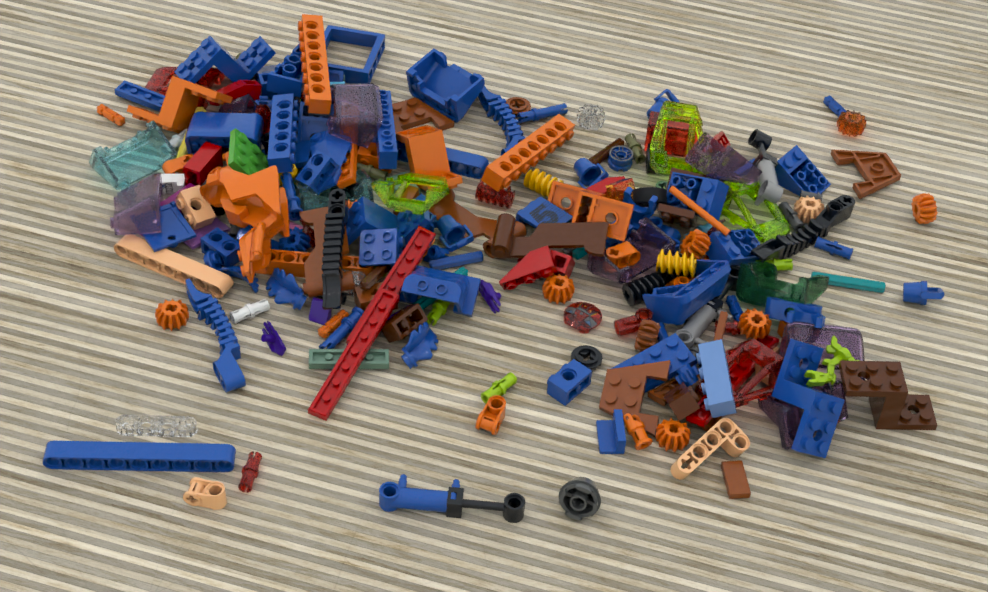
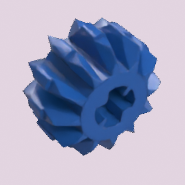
(296, 242)

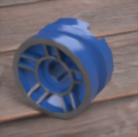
(620, 158)

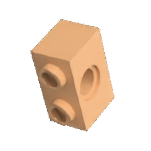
(196, 218)

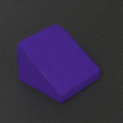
(317, 313)

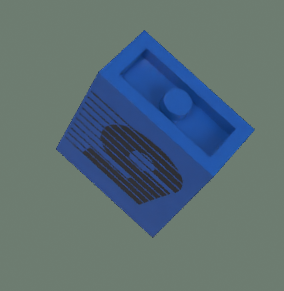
(542, 212)

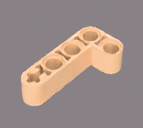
(704, 449)

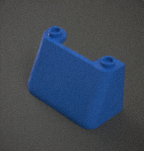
(443, 86)
(216, 129)

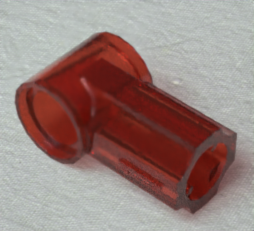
(632, 323)

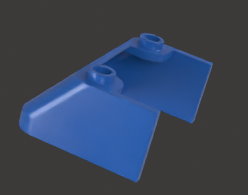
(707, 284)

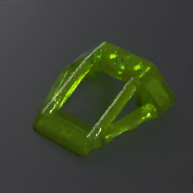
(674, 112)
(385, 191)
(762, 231)

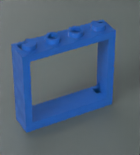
(361, 38)

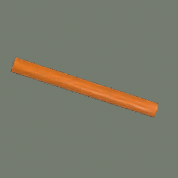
(700, 211)

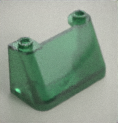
(760, 281)

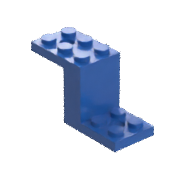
(212, 53)
(313, 123)
(369, 216)
(819, 407)

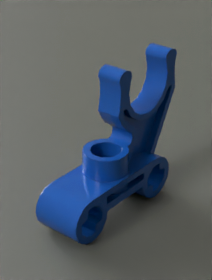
(641, 212)
(802, 312)

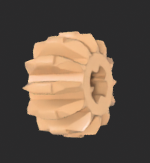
(808, 208)

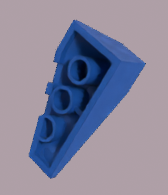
(333, 147)

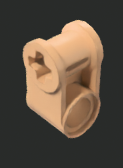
(207, 494)

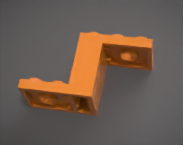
(179, 105)
(428, 154)
(592, 207)

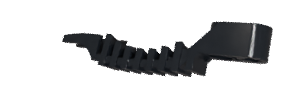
(333, 241)
(784, 246)

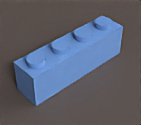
(716, 378)

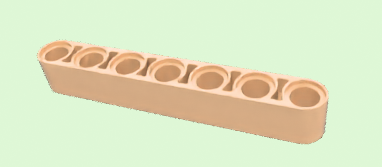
(174, 266)

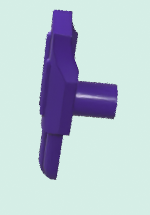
(490, 296)
(273, 339)

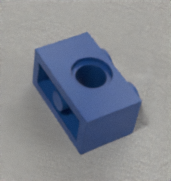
(569, 382)

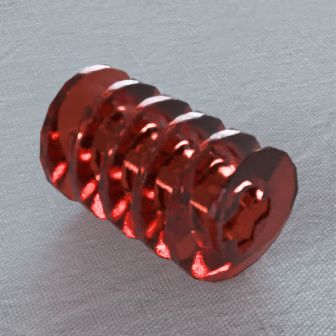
(502, 198)

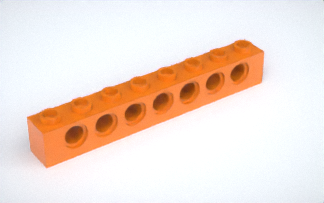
(314, 64)
(528, 153)

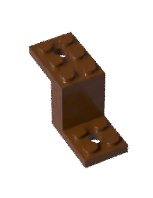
(671, 214)
(887, 395)

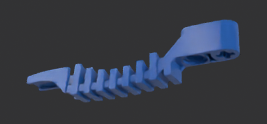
(500, 110)
(225, 367)

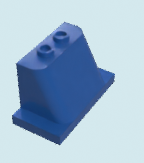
(442, 286)

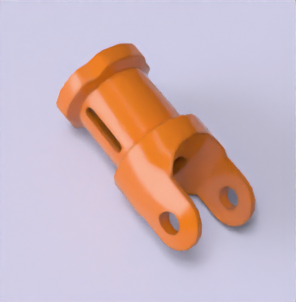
(636, 430)

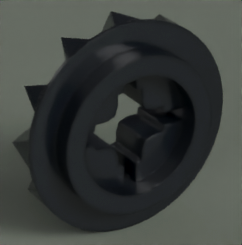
(583, 352)

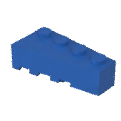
(287, 75)

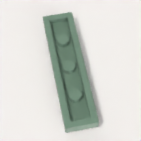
(328, 358)

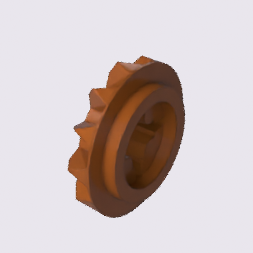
(522, 104)

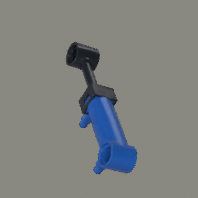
(451, 502)

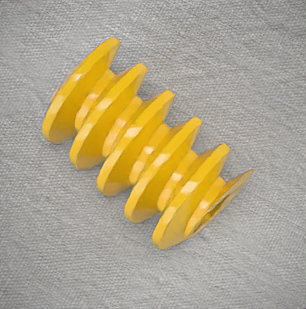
(538, 182)
(676, 263)

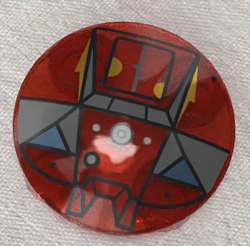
(582, 316)

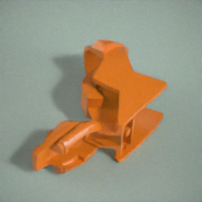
(265, 214)

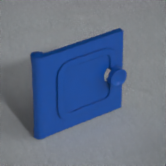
(172, 225)

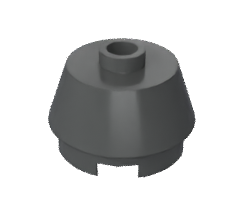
(579, 498)

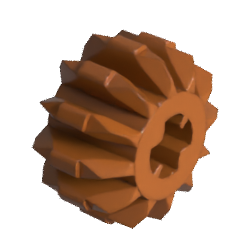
(646, 335)

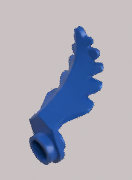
(213, 260)
(285, 289)
(419, 345)

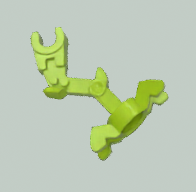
(840, 354)

